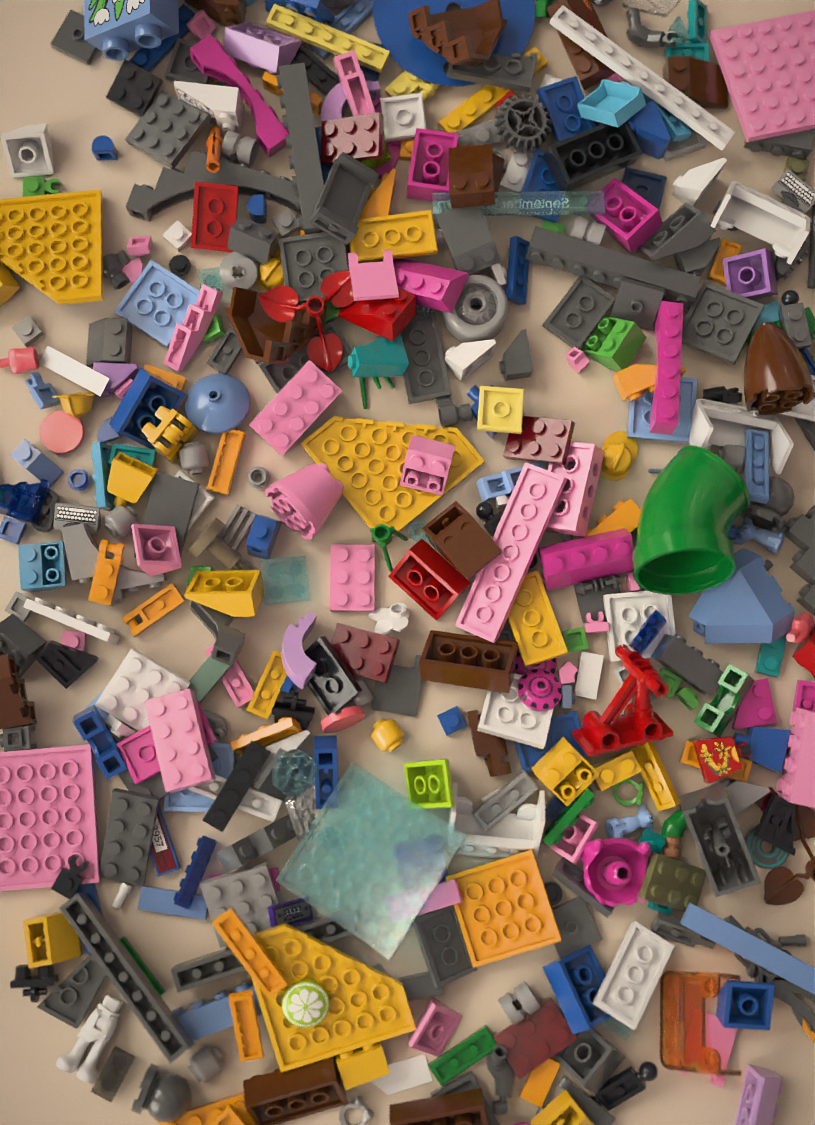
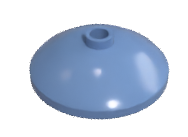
(218, 413)

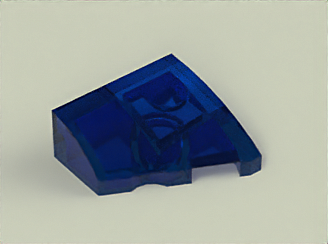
(23, 500)
(648, 632)

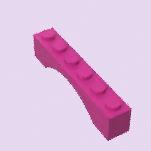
(214, 62)
(667, 384)

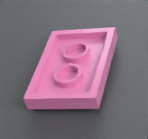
(352, 578)

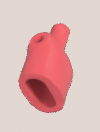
(21, 360)
(801, 628)

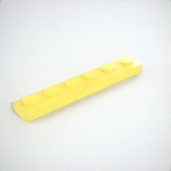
(326, 37)

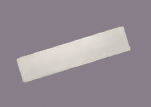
(74, 371)

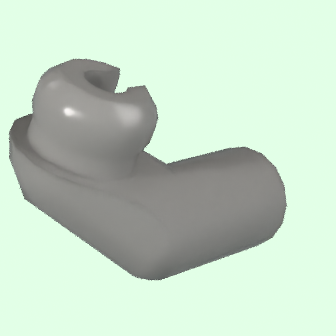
(218, 724)

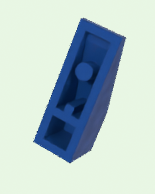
(327, 773)

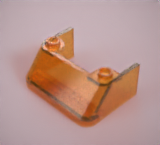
(684, 1021)

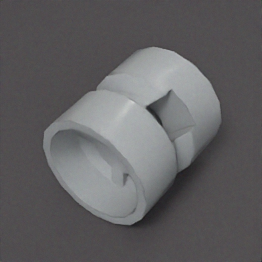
(239, 148)
(588, 232)
(526, 999)

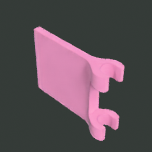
(373, 279)
(720, 1039)

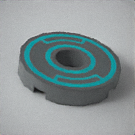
(762, 859)

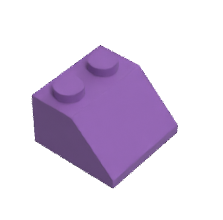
(751, 274)

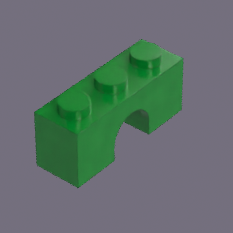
(732, 690)

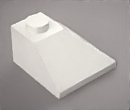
(29, 151)
(697, 181)
(469, 357)

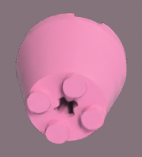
(305, 498)

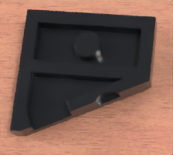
(65, 662)
(778, 824)

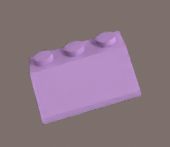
(260, 46)
(758, 1096)

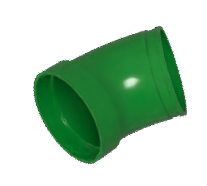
(687, 524)

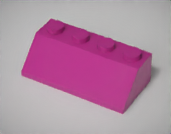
(432, 284)
(586, 558)

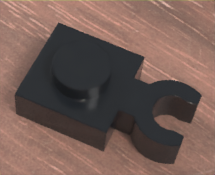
(69, 879)

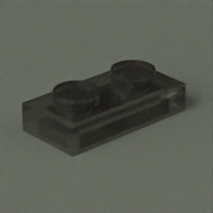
(113, 1074)

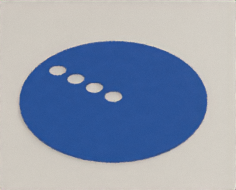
(415, 57)

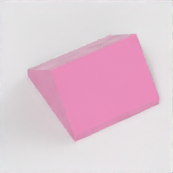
(156, 548)
(574, 838)
(434, 1028)

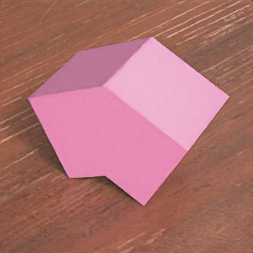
(577, 359)
(566, 673)

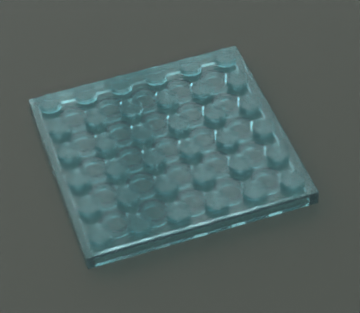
(371, 860)

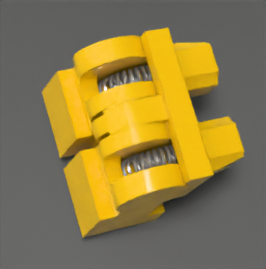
(169, 433)

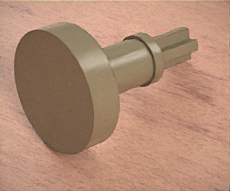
(217, 547)

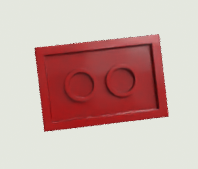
(213, 215)

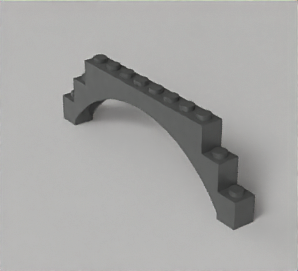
(178, 187)

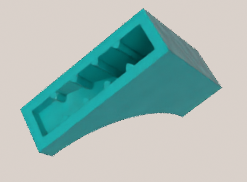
(379, 358)

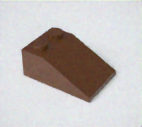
(222, 11)
(697, 80)
(471, 176)

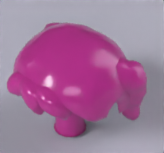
(615, 869)

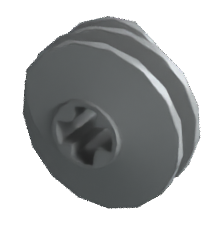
(249, 272)

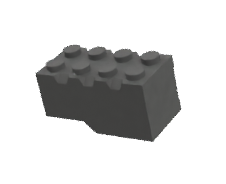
(719, 839)

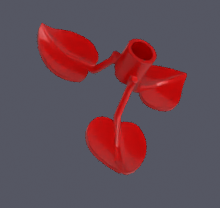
(281, 305)

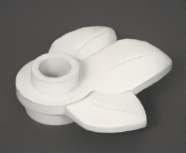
(391, 618)

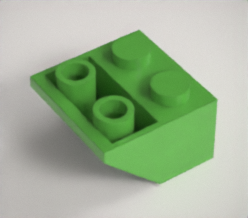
(614, 343)

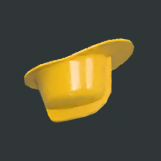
(271, 274)
(77, 403)
(618, 456)

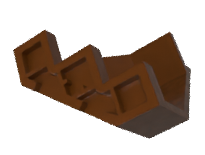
(460, 35)
(262, 336)
(14, 707)

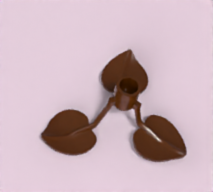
(780, 883)

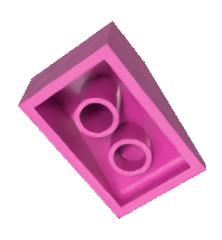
(430, 164)
(628, 216)

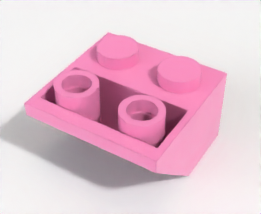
(427, 465)

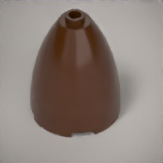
(775, 373)

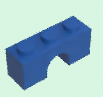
(95, 730)

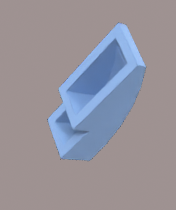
(500, 484)

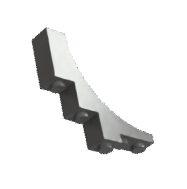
(802, 533)

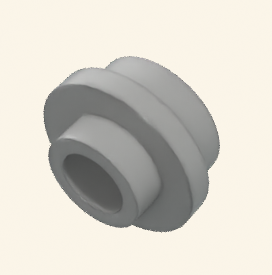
(255, 471)

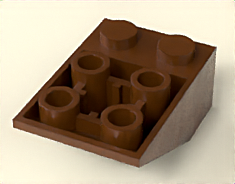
(461, 540)

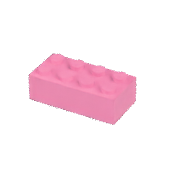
(295, 407)
(180, 741)
(798, 772)

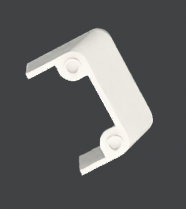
(764, 219)
(727, 423)
(507, 837)

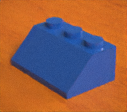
(141, 403)
(575, 985)

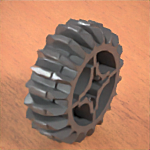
(510, 112)

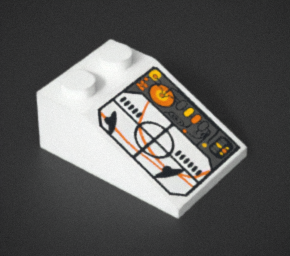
(219, 102)

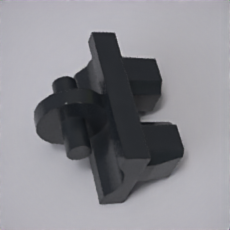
(294, 708)
(24, 979)

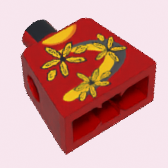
(719, 757)

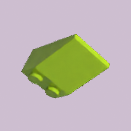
(429, 783)

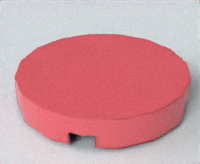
(61, 432)
(341, 721)

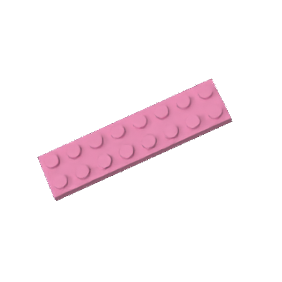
(518, 538)

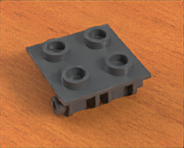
(591, 593)

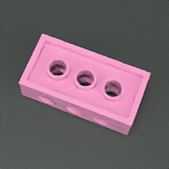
(577, 497)

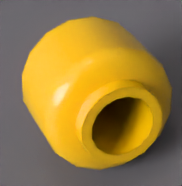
(387, 735)

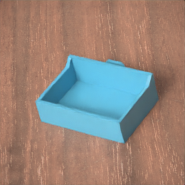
(612, 103)

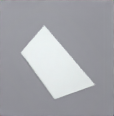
(404, 1075)

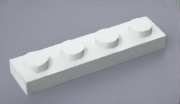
(253, 802)

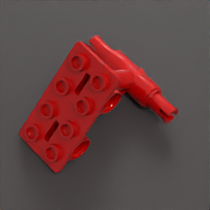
(639, 720)

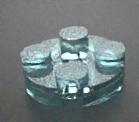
(286, 764)

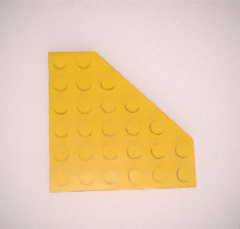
(56, 243)
(370, 465)
(363, 1001)

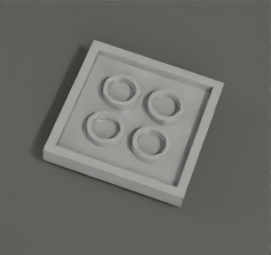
(246, 891)

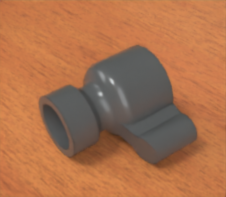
(113, 267)
(450, 414)

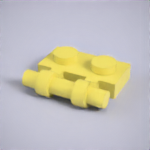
(409, 84)

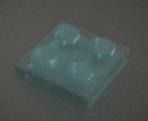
(285, 580)

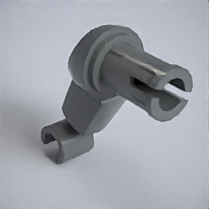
(643, 36)
(503, 1075)

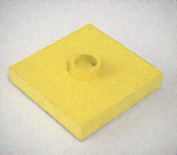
(500, 409)

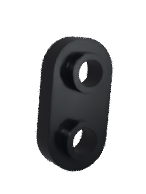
(47, 511)

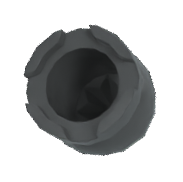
(770, 515)
(163, 1095)

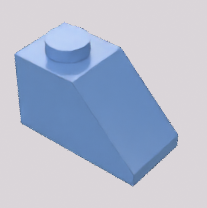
(36, 462)

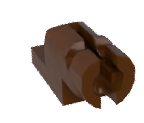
(490, 746)

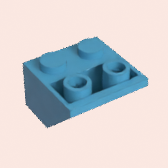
(42, 566)

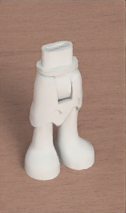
(97, 1028)

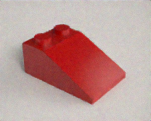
(382, 316)

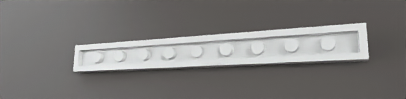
(642, 77)

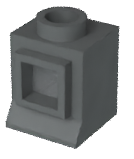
(17, 738)

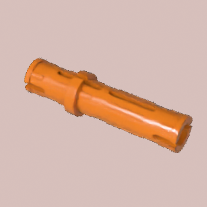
(214, 146)

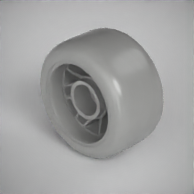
(480, 324)

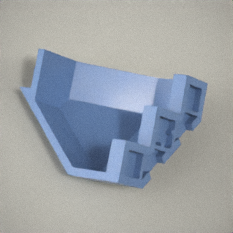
(744, 606)

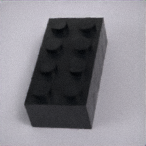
(591, 155)

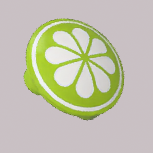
(305, 1004)

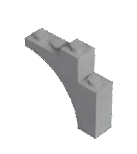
(82, 560)

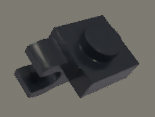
(722, 395)

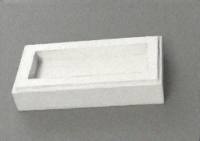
(588, 675)

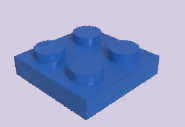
(311, 8)

